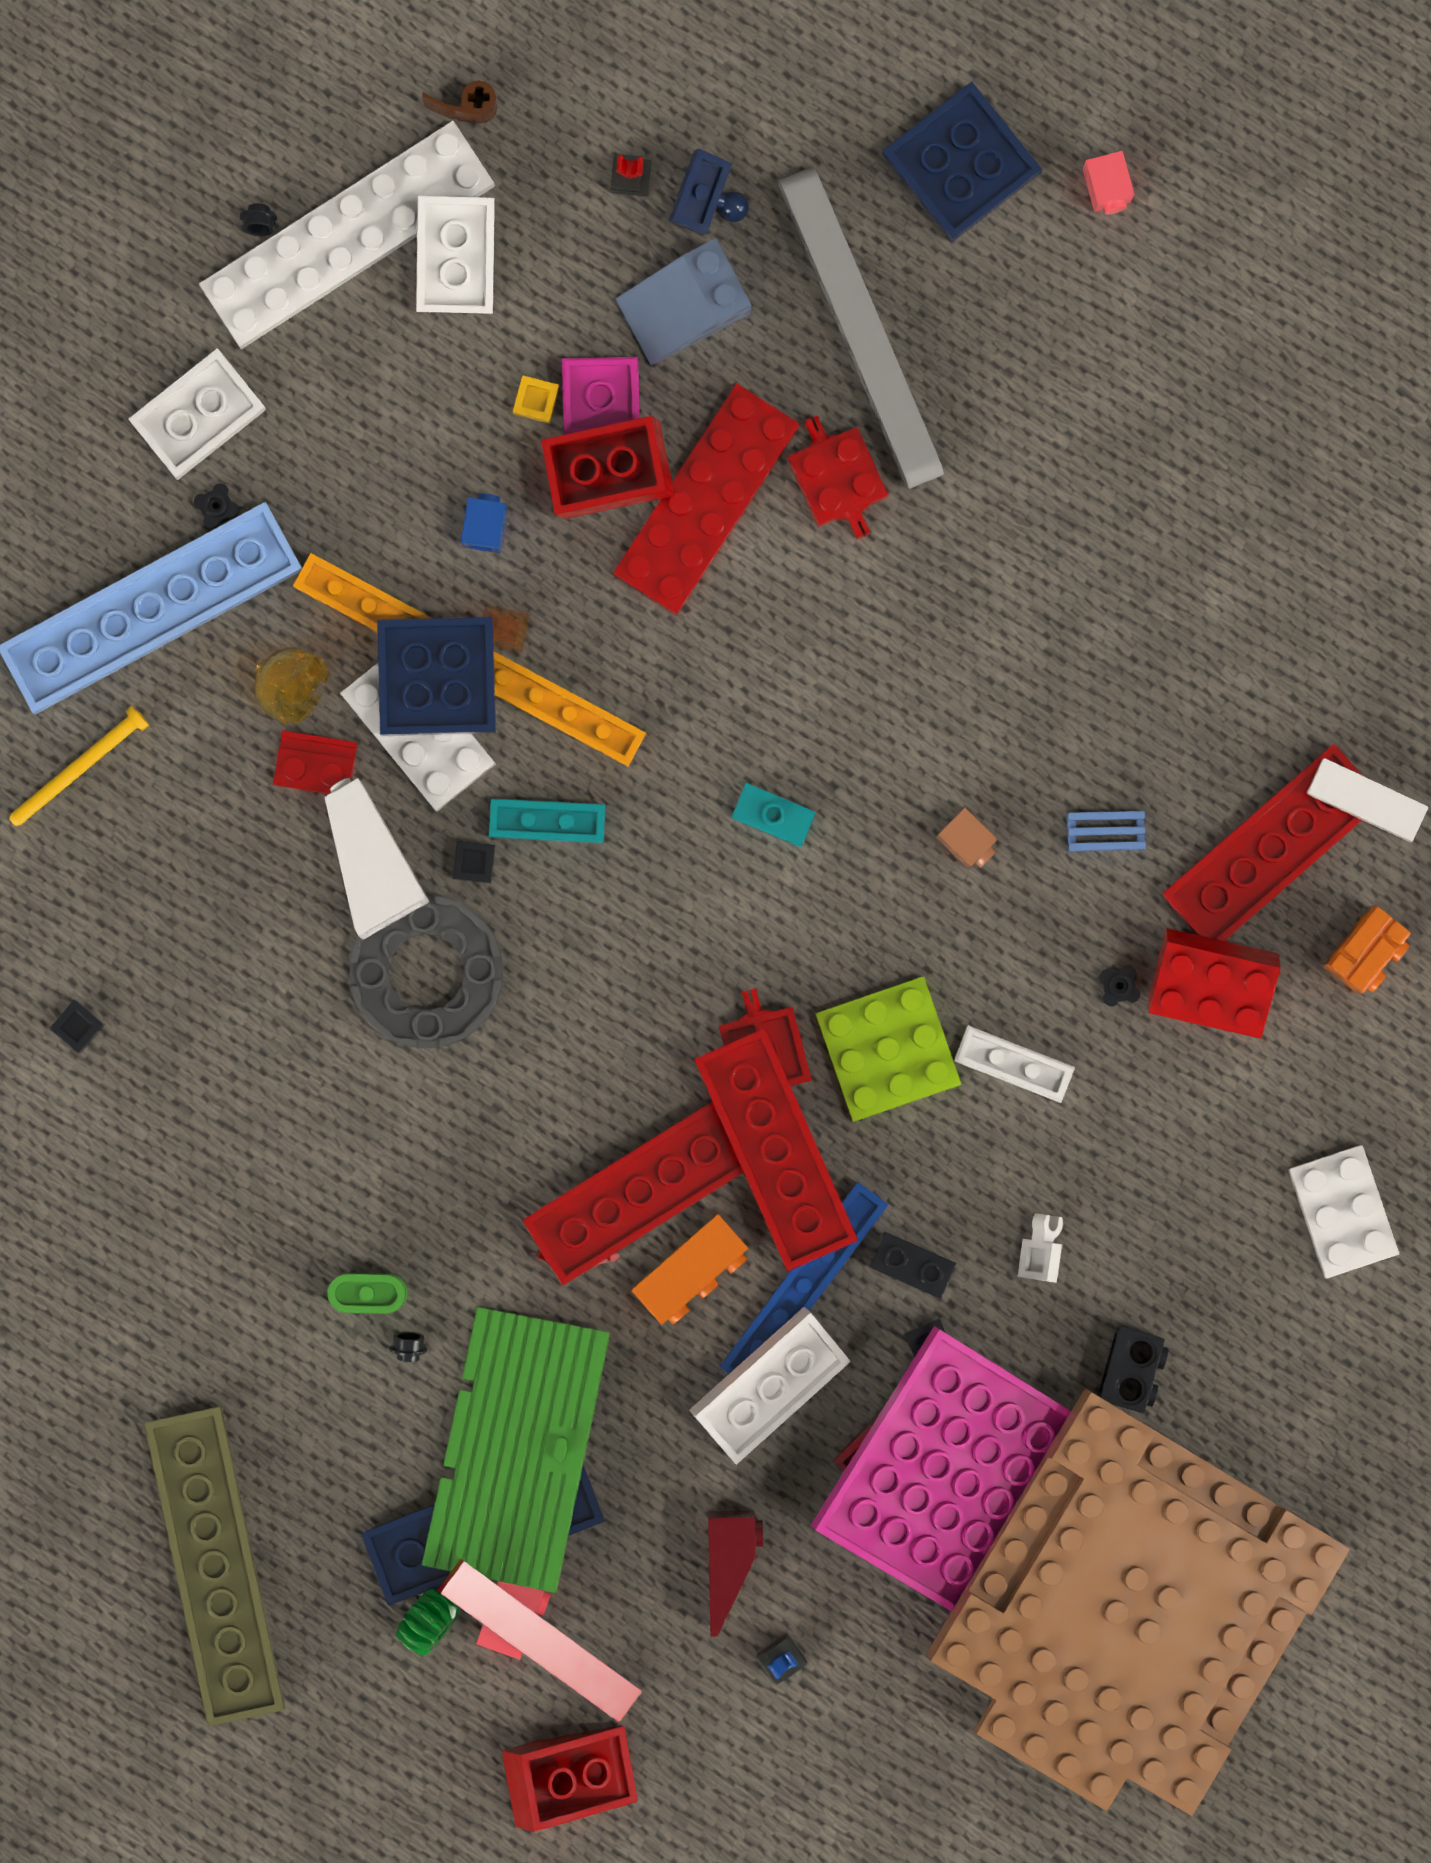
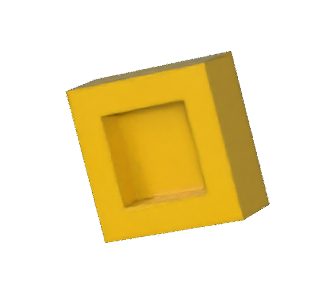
(536, 399)

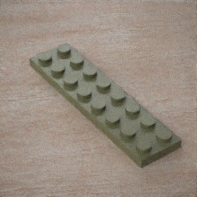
(214, 1566)

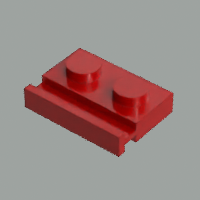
(313, 762)

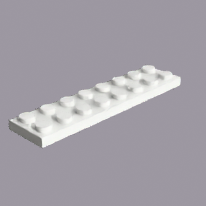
(342, 236)

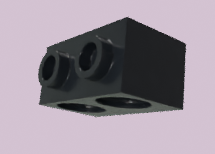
(912, 1265)
(1121, 1366)

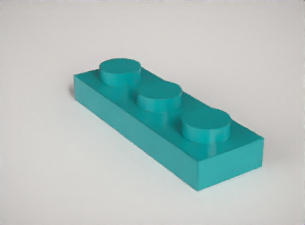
(547, 821)

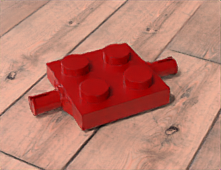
(837, 477)
(783, 1033)

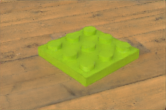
(888, 1049)

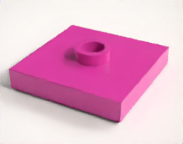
(599, 392)

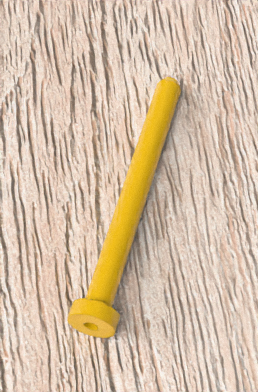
(80, 765)

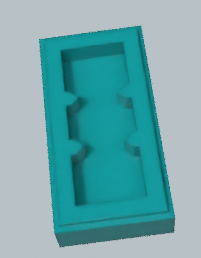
(773, 815)

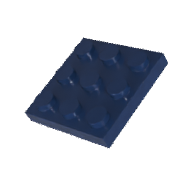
(962, 161)
(436, 676)

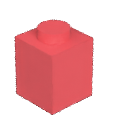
(1108, 183)

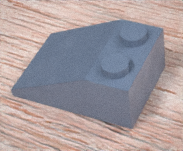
(684, 302)

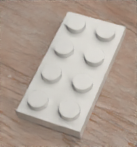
(434, 763)
(770, 1385)

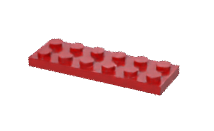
(708, 499)
(1260, 856)
(776, 1149)
(634, 1194)

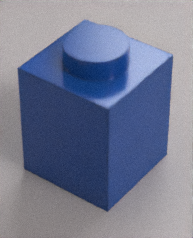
(484, 523)

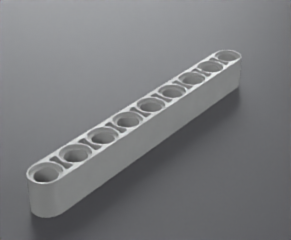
(860, 327)

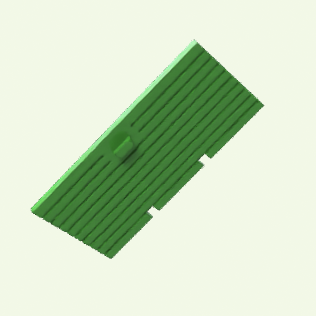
(517, 1448)

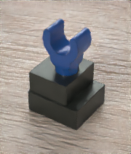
(782, 1659)

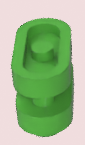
(368, 1293)

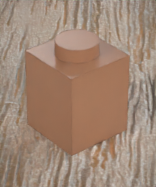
(968, 839)

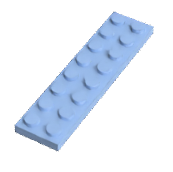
(149, 608)

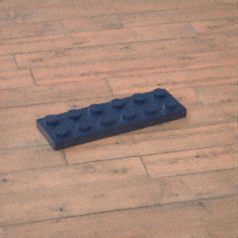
(400, 1546)

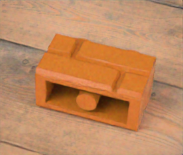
(1368, 950)

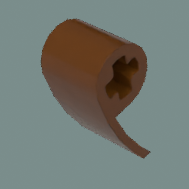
(467, 111)

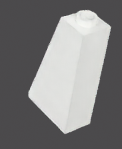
(372, 865)

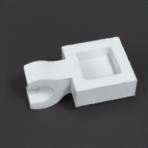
(1040, 1255)

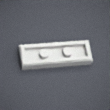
(1367, 800)
(1014, 1064)

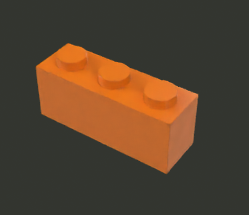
(691, 1271)

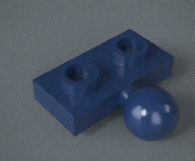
(702, 194)

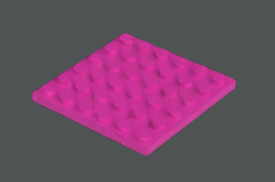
(941, 1469)

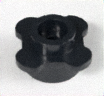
(215, 516)
(1126, 977)

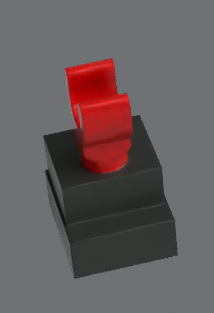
(630, 175)

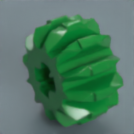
(427, 1622)

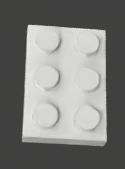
(455, 254)
(197, 414)
(1343, 1211)

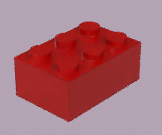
(607, 467)
(1213, 983)

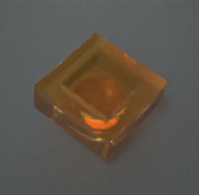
(509, 629)

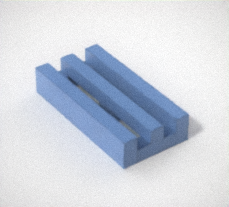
(1139, 831)

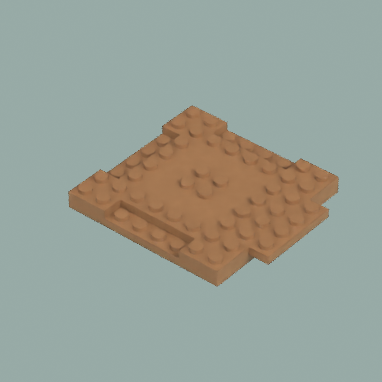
(1131, 1611)

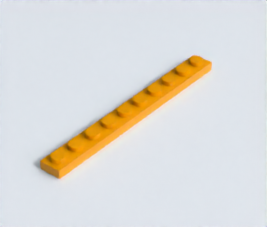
(512, 681)

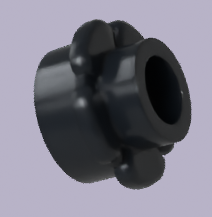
(258, 220)
(408, 1346)

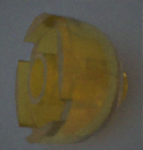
(287, 684)

